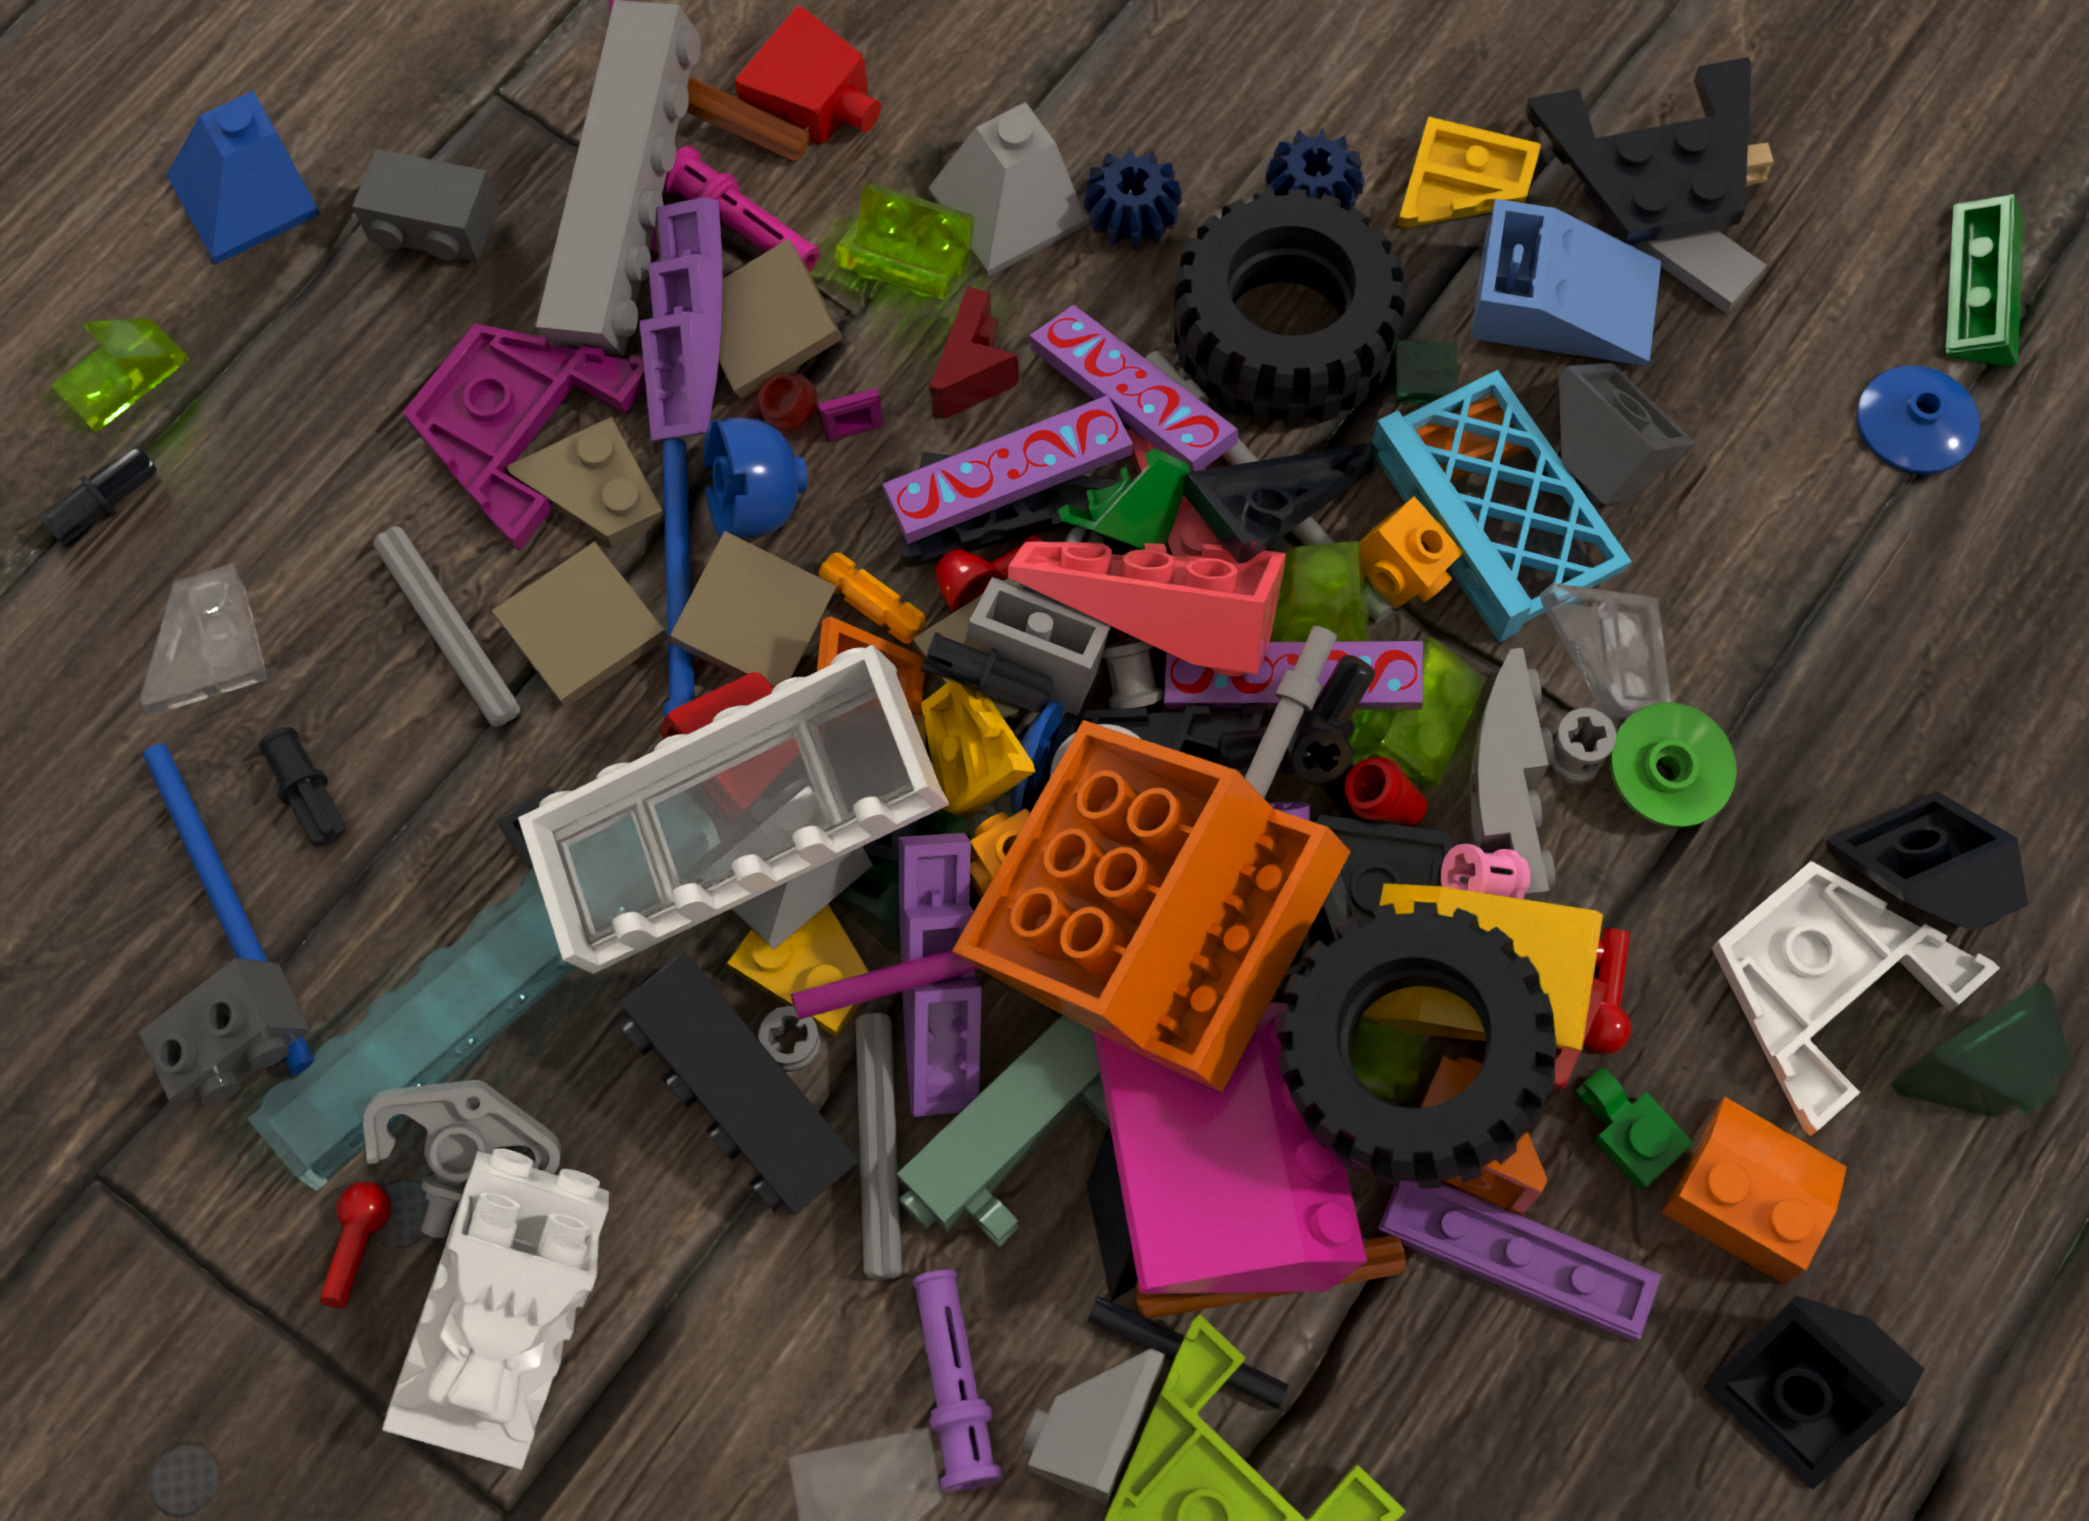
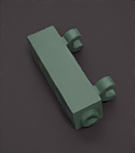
(1001, 1130)

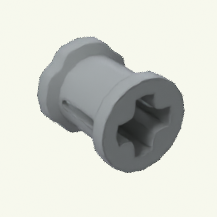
(1131, 674)
(1593, 734)

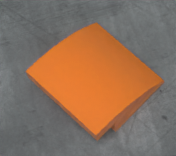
(1154, 901)

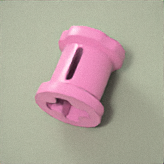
(1486, 871)

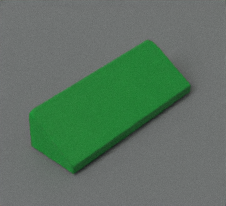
(1985, 281)

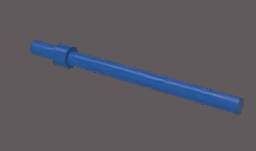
(677, 567)
(213, 875)

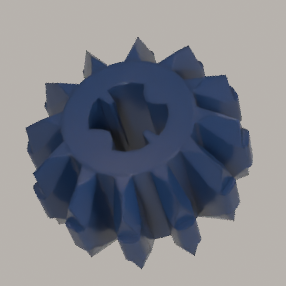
(1317, 167)
(1132, 198)

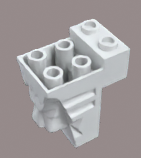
(500, 1308)

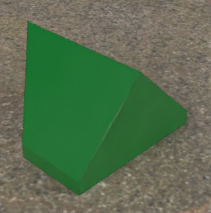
(1135, 509)

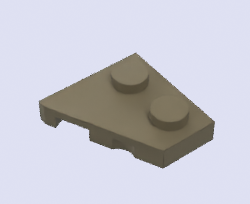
(593, 482)

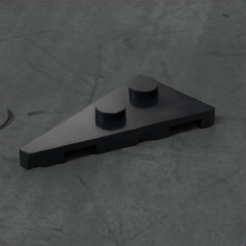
(1267, 498)
(1009, 522)

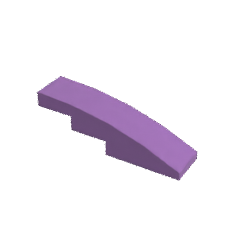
(686, 323)
(942, 1016)

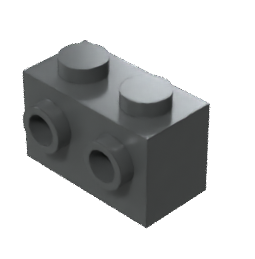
(426, 205)
(224, 1032)

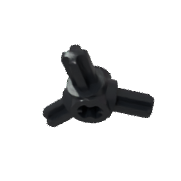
(1320, 742)

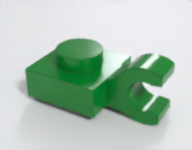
(1637, 1135)

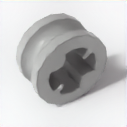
(804, 1051)

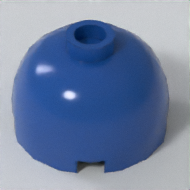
(752, 477)

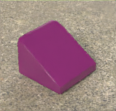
(850, 414)

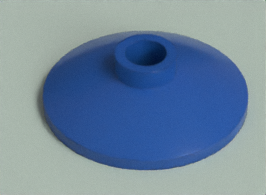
(1907, 436)
(1038, 745)

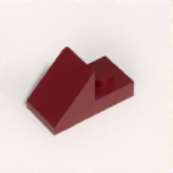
(969, 364)

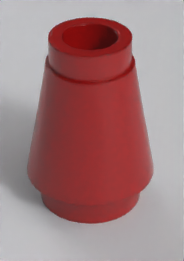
(1384, 793)

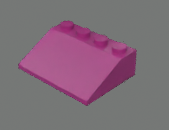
(1226, 1182)

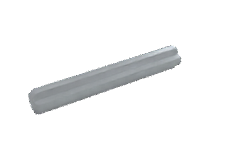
(446, 626)
(878, 1147)

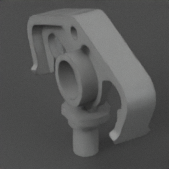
(459, 1123)

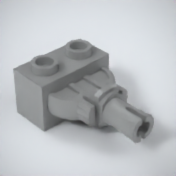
(1041, 635)

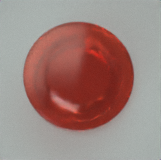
(787, 401)

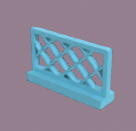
(1481, 567)

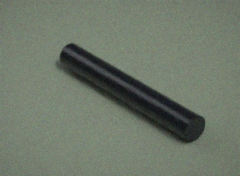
(1168, 1342)

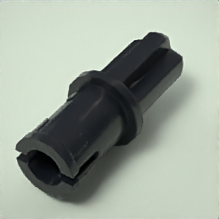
(98, 496)
(987, 673)
(302, 786)

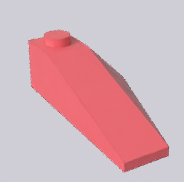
(1186, 605)

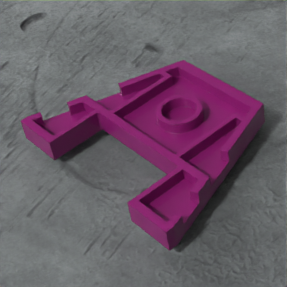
(495, 400)

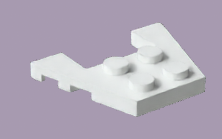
(1811, 957)

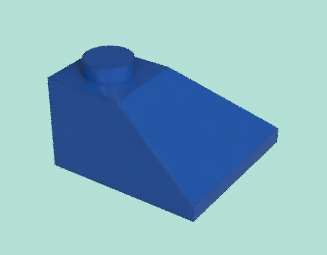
(238, 179)

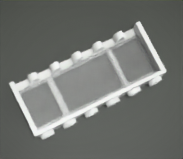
(730, 810)

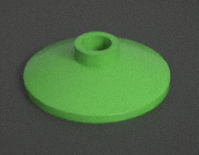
(1694, 750)

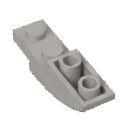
(1507, 761)

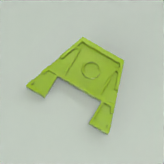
(1194, 1475)

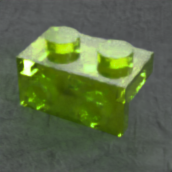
(907, 242)
(1427, 737)

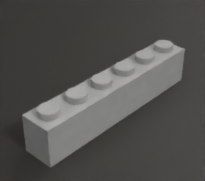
(619, 177)

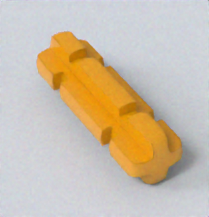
(873, 598)

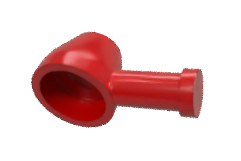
(966, 575)

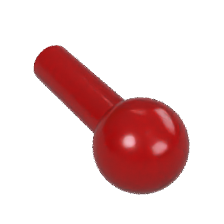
(1611, 1024)
(361, 1212)

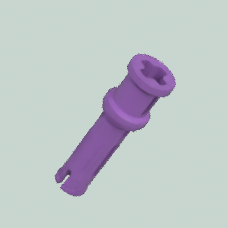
(959, 1413)

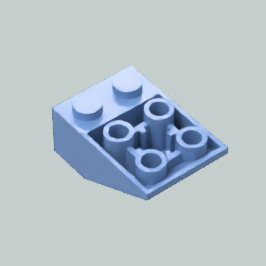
(1564, 287)

